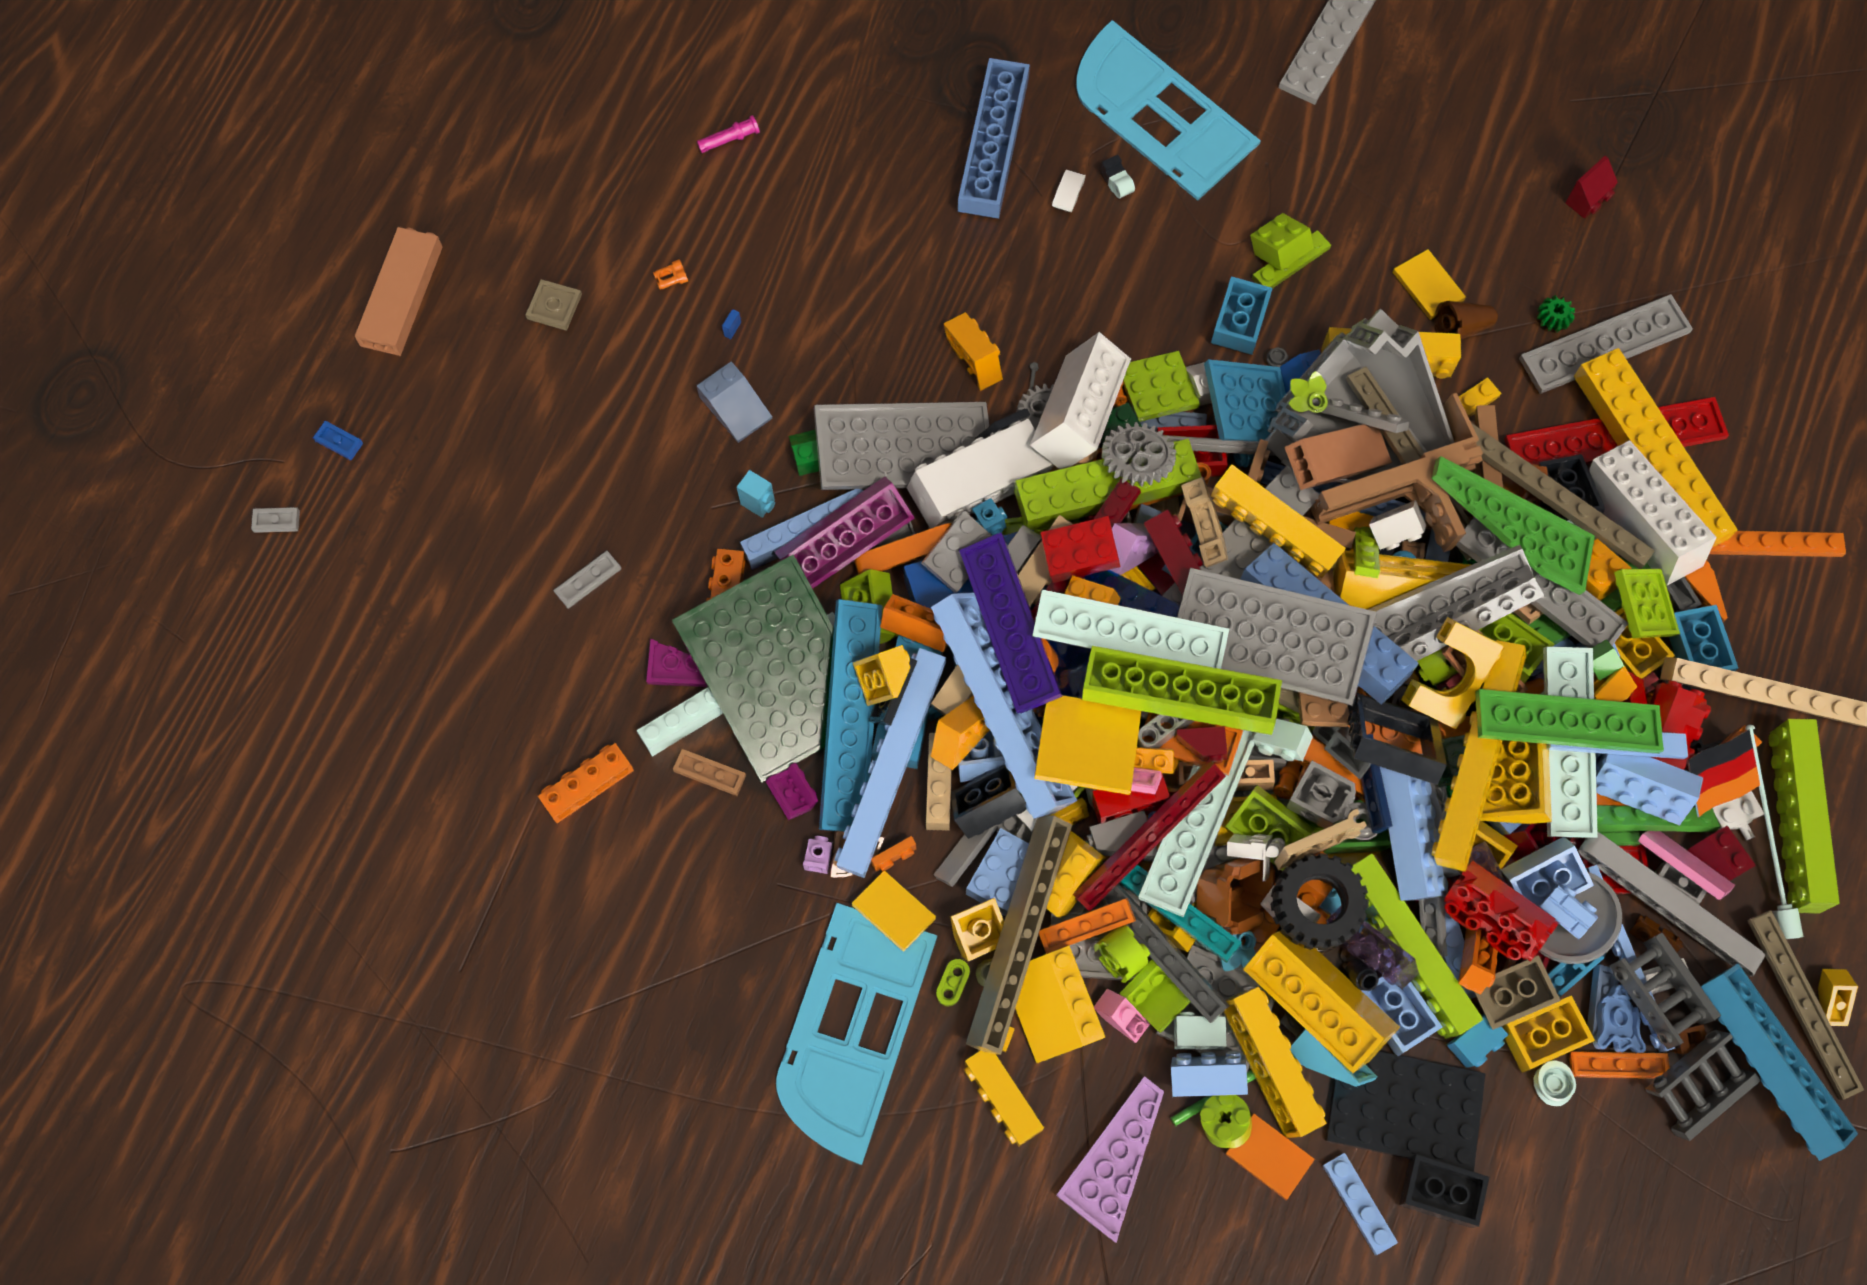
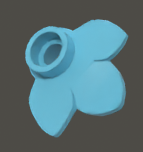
(1243, 953)

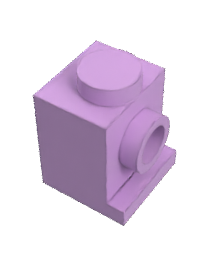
(821, 862)

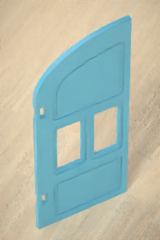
(1125, 78)
(834, 1083)

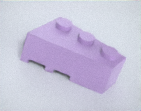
(1133, 545)

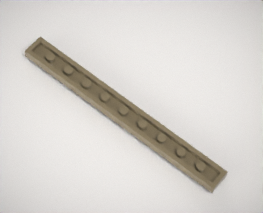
(1402, 443)
(1563, 500)

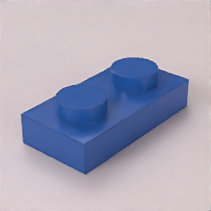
(338, 440)

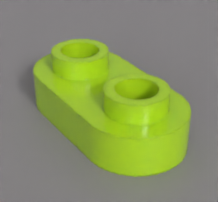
(953, 983)

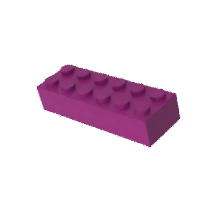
(848, 531)

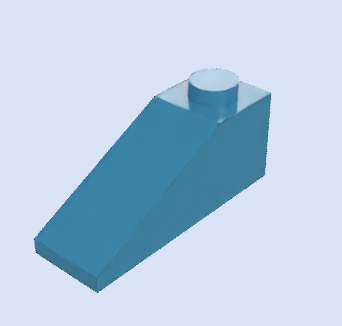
(1566, 975)

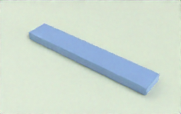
(1674, 747)

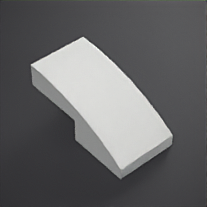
(1068, 190)

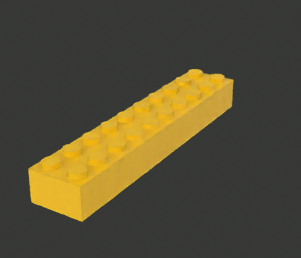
(1634, 416)

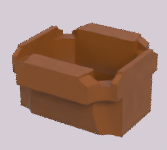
(1238, 907)

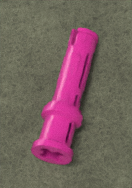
(737, 131)

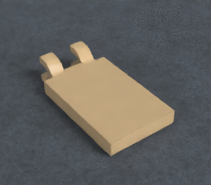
(1320, 841)

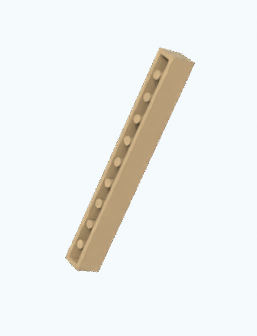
(1033, 579)
(1765, 691)

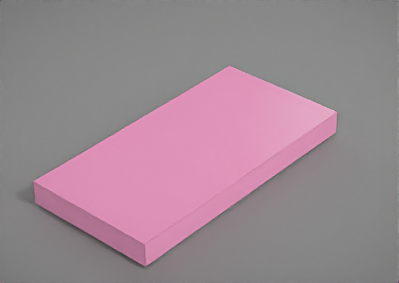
(1686, 863)

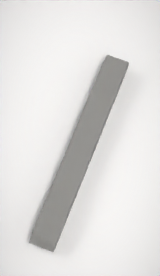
(1671, 903)

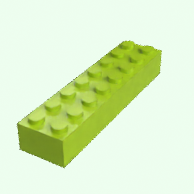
(1085, 488)
(1182, 690)
(1803, 816)
(1397, 923)

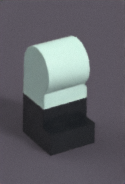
(1116, 177)

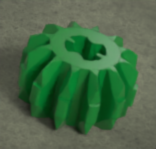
(1555, 313)

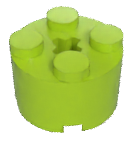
(1436, 668)
(1122, 953)
(1220, 1132)

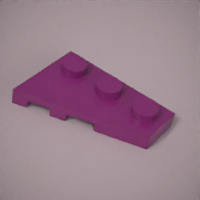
(672, 667)

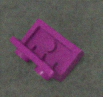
(792, 791)

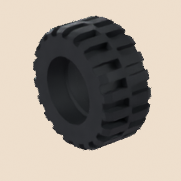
(1341, 879)

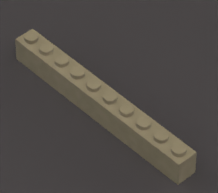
(1019, 935)

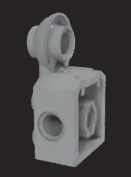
(1328, 799)

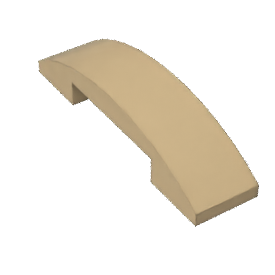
(1206, 522)

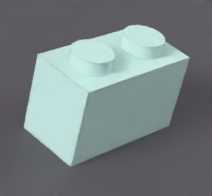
(1287, 741)
(1198, 1033)

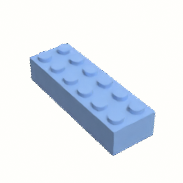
(1413, 837)

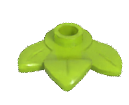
(1306, 391)

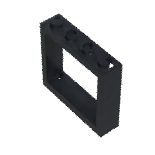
(1425, 767)

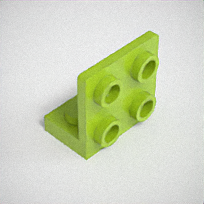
(1155, 996)

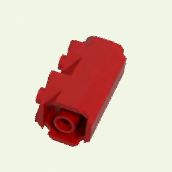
(1681, 714)
(1511, 920)

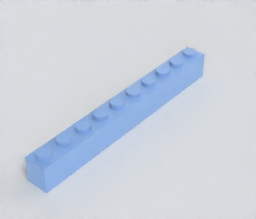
(890, 766)

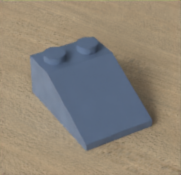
(733, 402)

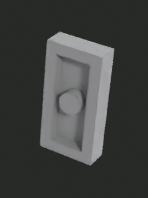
(275, 520)

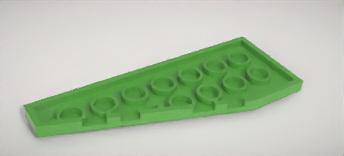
(1549, 542)

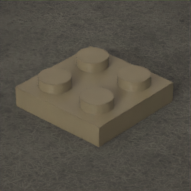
(553, 304)

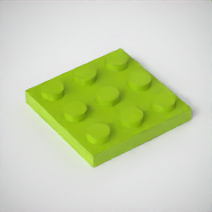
(1159, 386)
(1646, 603)

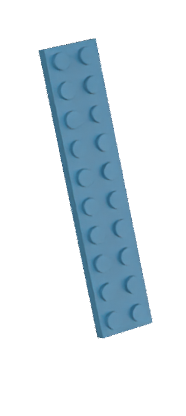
(848, 728)

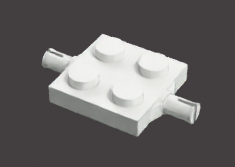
(1739, 813)

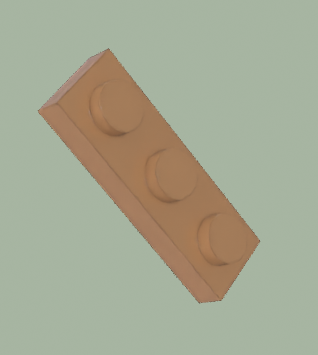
(709, 772)

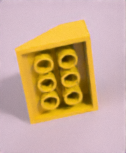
(1520, 785)
(1056, 1006)

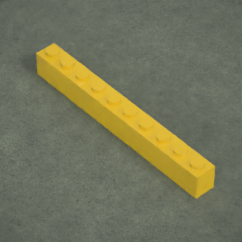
(1475, 771)

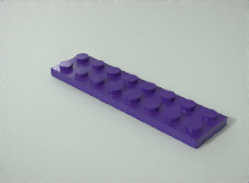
(1010, 623)

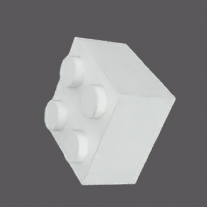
(1398, 525)

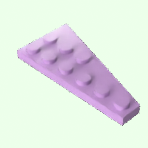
(1108, 1172)

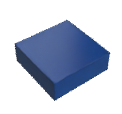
(731, 324)

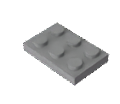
(945, 557)

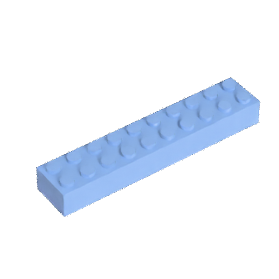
(1014, 733)

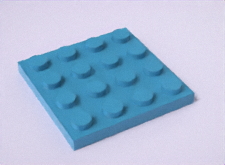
(1244, 398)

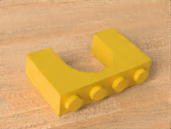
(1452, 704)

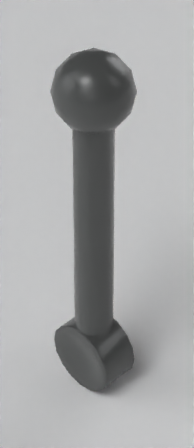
(1034, 367)

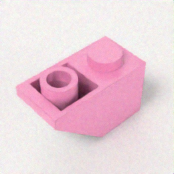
(1121, 1015)

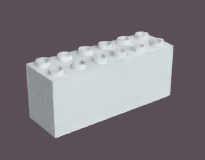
(1080, 402)
(976, 474)
(1651, 511)

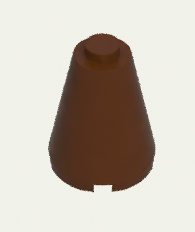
(1464, 318)

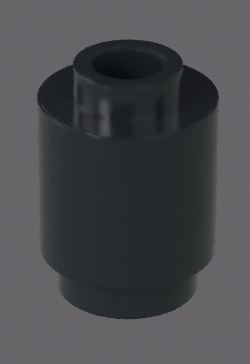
(1361, 975)

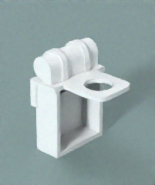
(1255, 847)

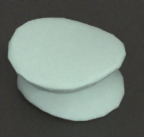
(1554, 1083)

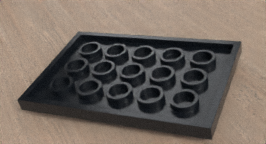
(1410, 1111)

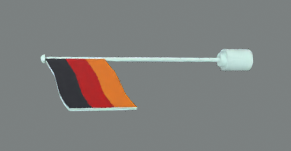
(1729, 774)

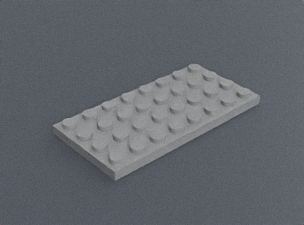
(890, 440)
(1283, 634)

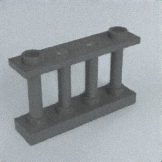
(1682, 980)
(1718, 1101)

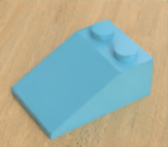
(1317, 1058)

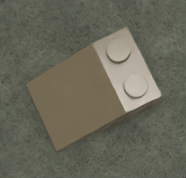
(1517, 993)

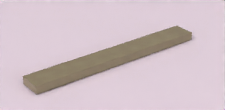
(1805, 1005)

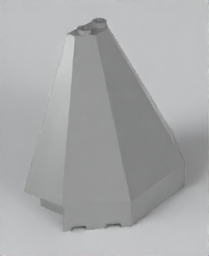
(1399, 367)

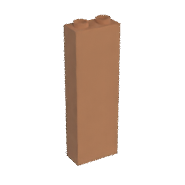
(399, 291)
(1337, 455)

